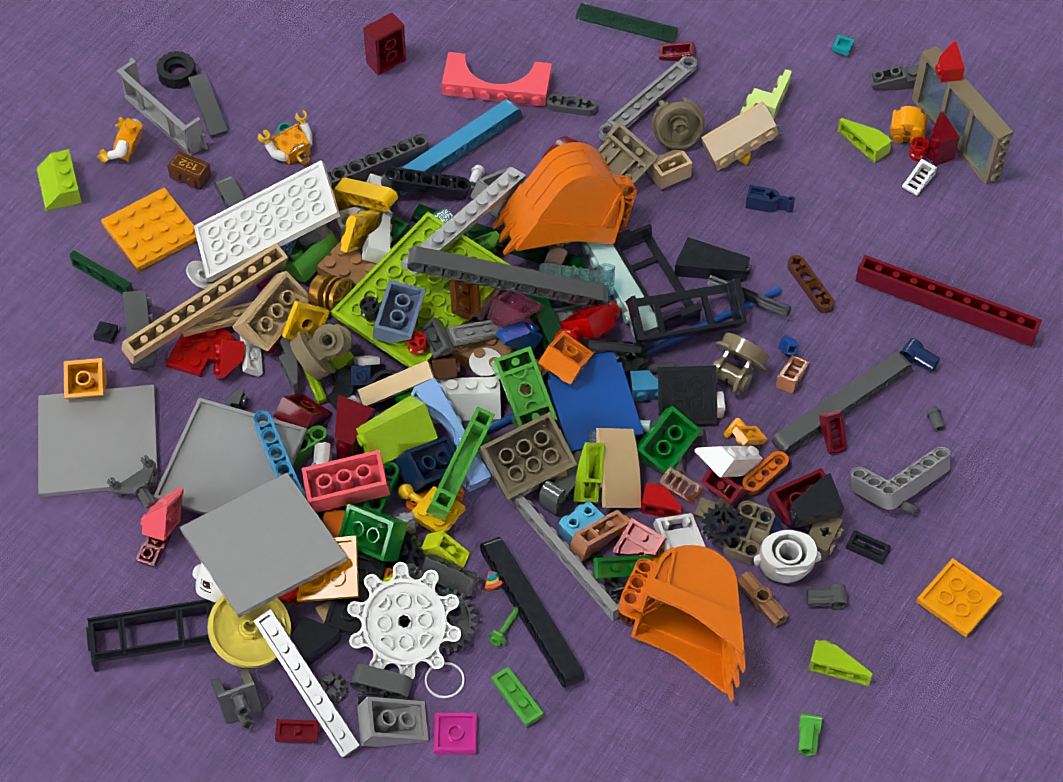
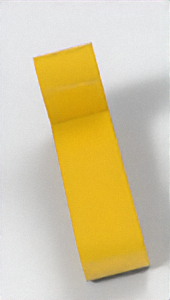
(358, 193)

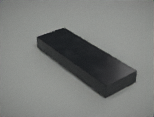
(610, 344)

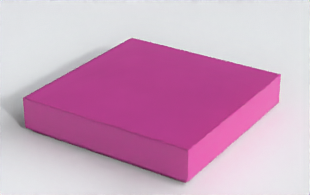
(455, 733)

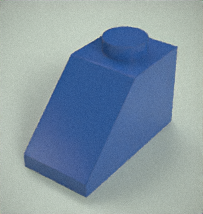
(520, 335)

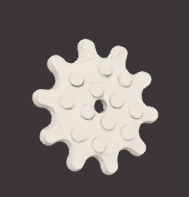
(382, 614)

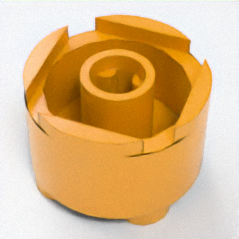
(908, 124)

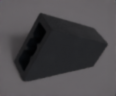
(817, 504)
(314, 639)

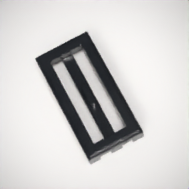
(867, 550)

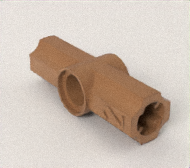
(755, 590)

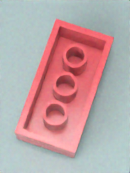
(345, 481)

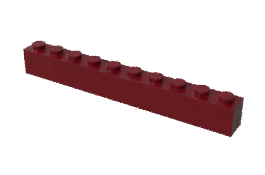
(948, 300)

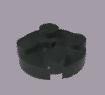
(638, 362)

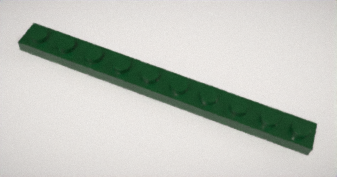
(535, 255)

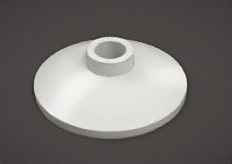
(196, 273)

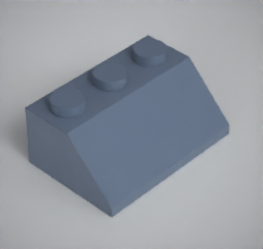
(398, 312)

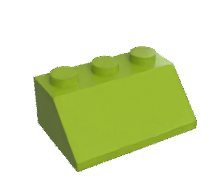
(58, 181)

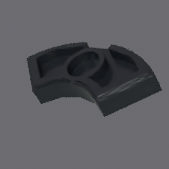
(342, 386)

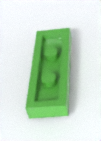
(517, 697)

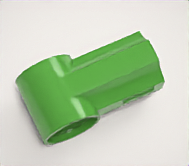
(809, 729)

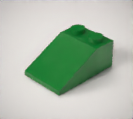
(376, 532)

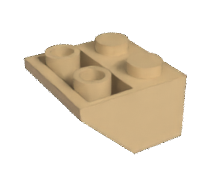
(670, 168)

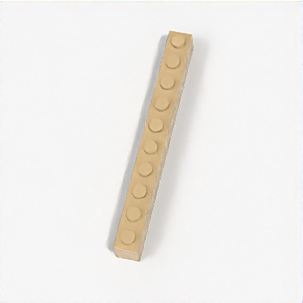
(204, 303)

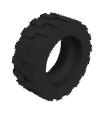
(175, 59)

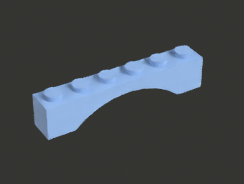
(442, 410)

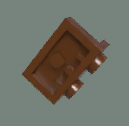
(465, 299)

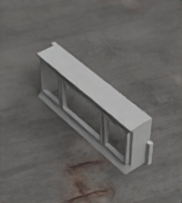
(187, 137)

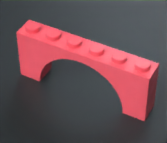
(528, 90)

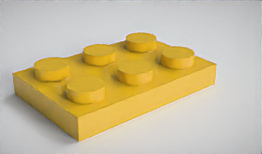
(358, 229)

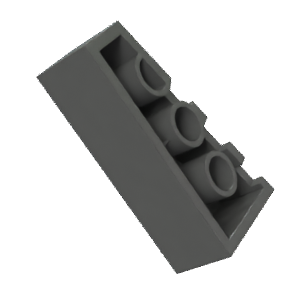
(137, 317)

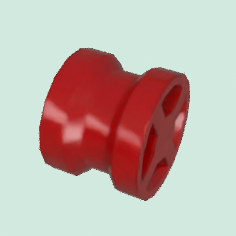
(419, 339)

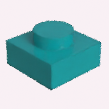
(843, 45)

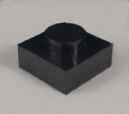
(105, 332)

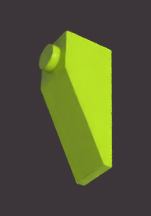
(866, 139)
(834, 662)

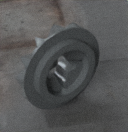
(414, 571)
(340, 686)

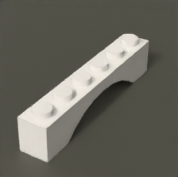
(379, 241)

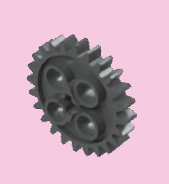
(462, 621)

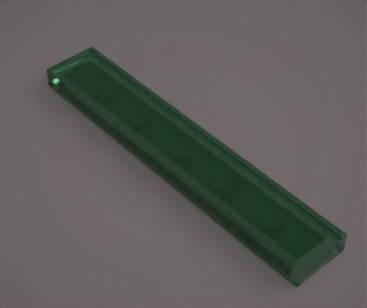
(627, 23)

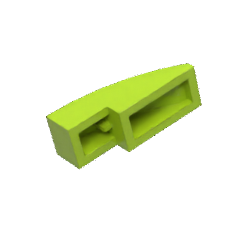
(589, 473)

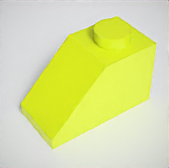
(445, 547)

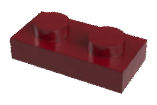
(297, 731)

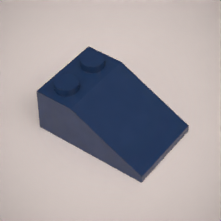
(426, 463)

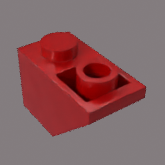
(229, 355)

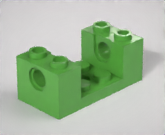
(521, 369)

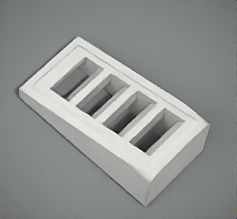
(922, 165)

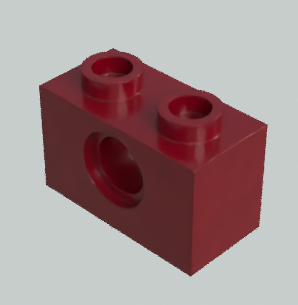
(725, 487)

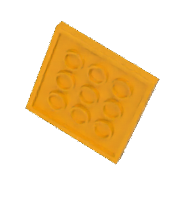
(150, 229)

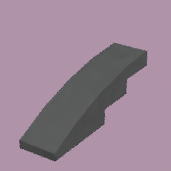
(207, 105)
(289, 364)

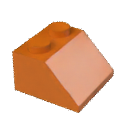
(565, 357)

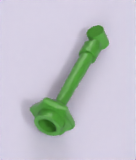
(497, 637)

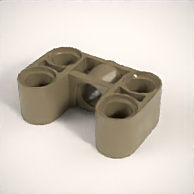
(757, 533)

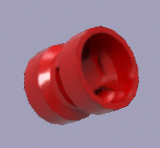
(918, 149)

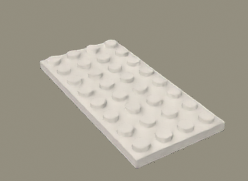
(266, 218)

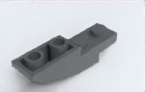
(894, 78)

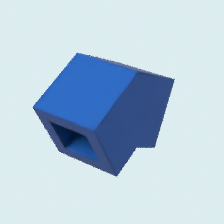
(788, 345)

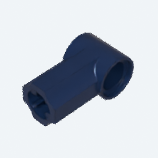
(914, 352)

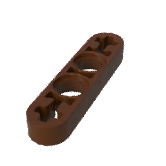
(807, 285)

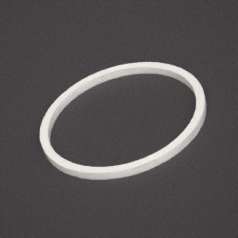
(449, 696)

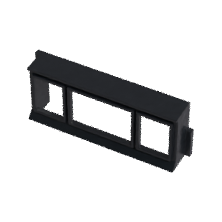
(644, 234)
(735, 298)
(143, 616)

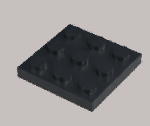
(689, 391)

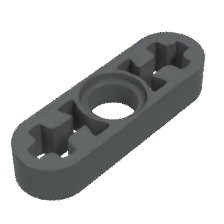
(558, 107)

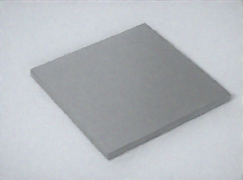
(94, 439)
(222, 456)
(263, 544)

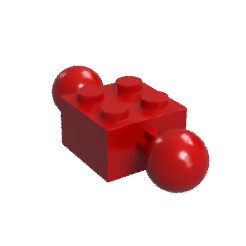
(591, 321)

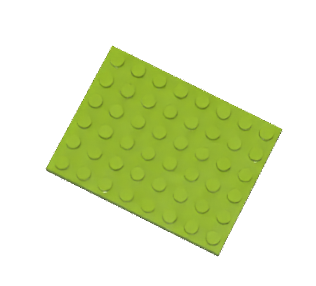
(436, 298)

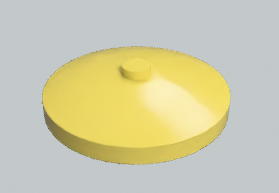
(239, 638)

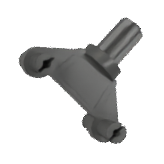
(137, 484)

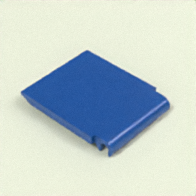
(594, 400)

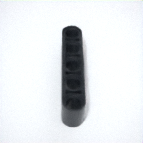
(433, 180)

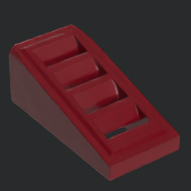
(686, 48)
(827, 432)

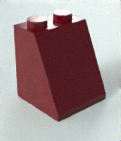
(348, 418)

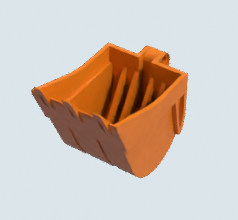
(567, 200)
(689, 610)

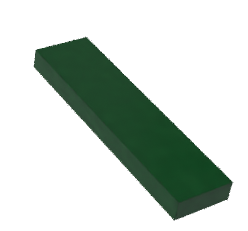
(100, 273)

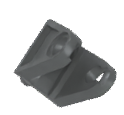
(238, 702)

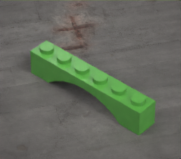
(460, 463)

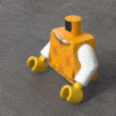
(126, 140)
(291, 144)

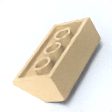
(739, 136)
(269, 312)

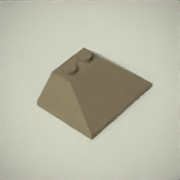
(626, 153)

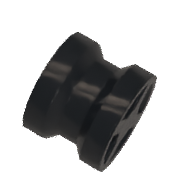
(369, 303)

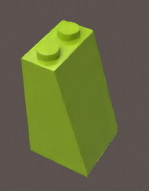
(397, 429)

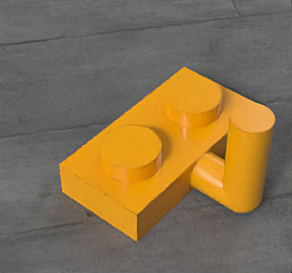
(745, 434)

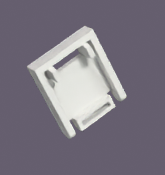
(678, 537)

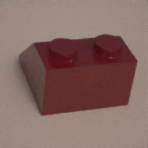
(943, 141)
(301, 411)

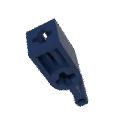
(768, 200)

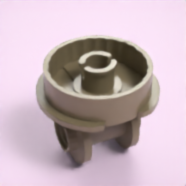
(682, 113)
(317, 350)
(743, 350)

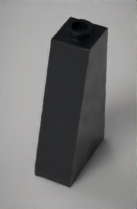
(703, 259)

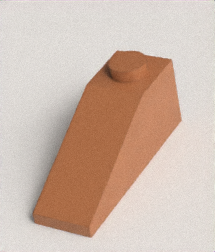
(598, 534)

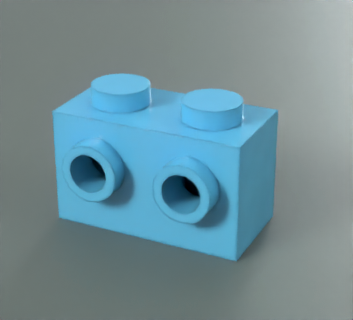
(581, 517)

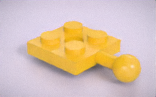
(301, 312)
(428, 521)

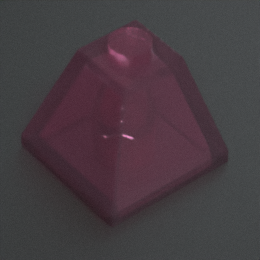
(511, 308)

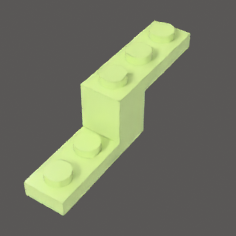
(771, 100)

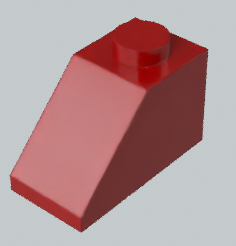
(950, 64)
(659, 501)

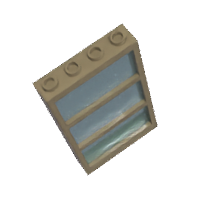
(981, 130)

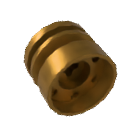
(328, 290)

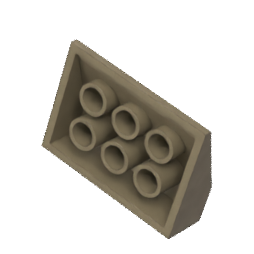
(527, 456)

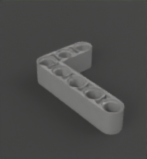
(904, 485)

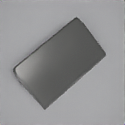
(437, 338)

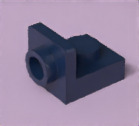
(361, 374)

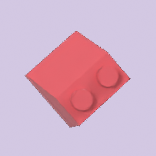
(163, 515)

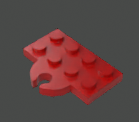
(195, 351)

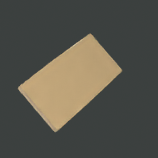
(621, 468)

